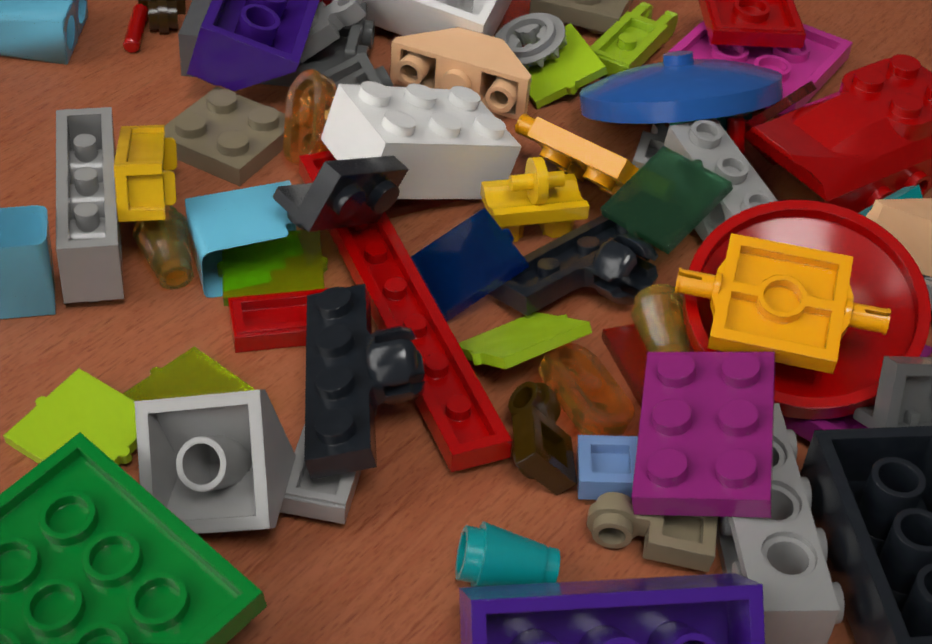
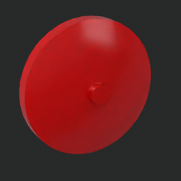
(880, 277)

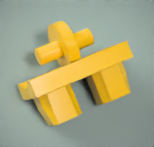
(535, 198)

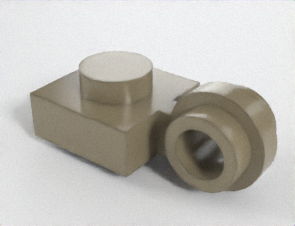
(667, 538)

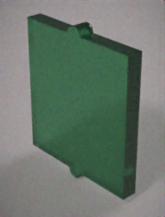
(666, 199)

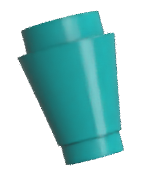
(500, 557)

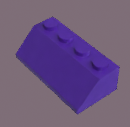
(251, 41)
(617, 611)

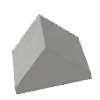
(215, 459)

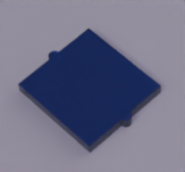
(468, 263)

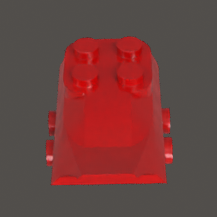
(859, 139)

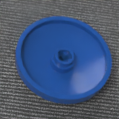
(681, 91)

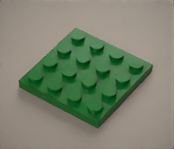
(108, 563)

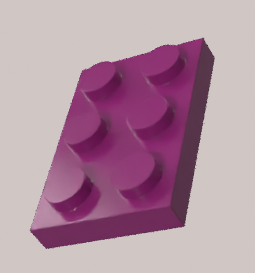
(706, 435)

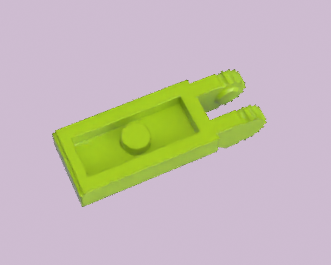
(634, 38)

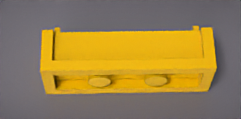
(144, 173)

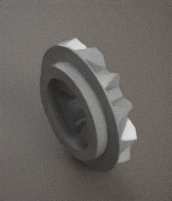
(528, 30)

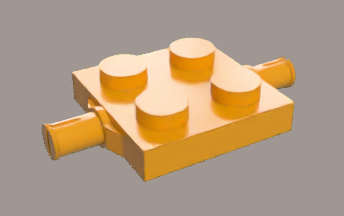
(577, 154)
(782, 302)

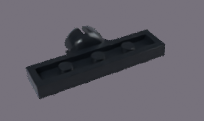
(589, 256)
(349, 377)

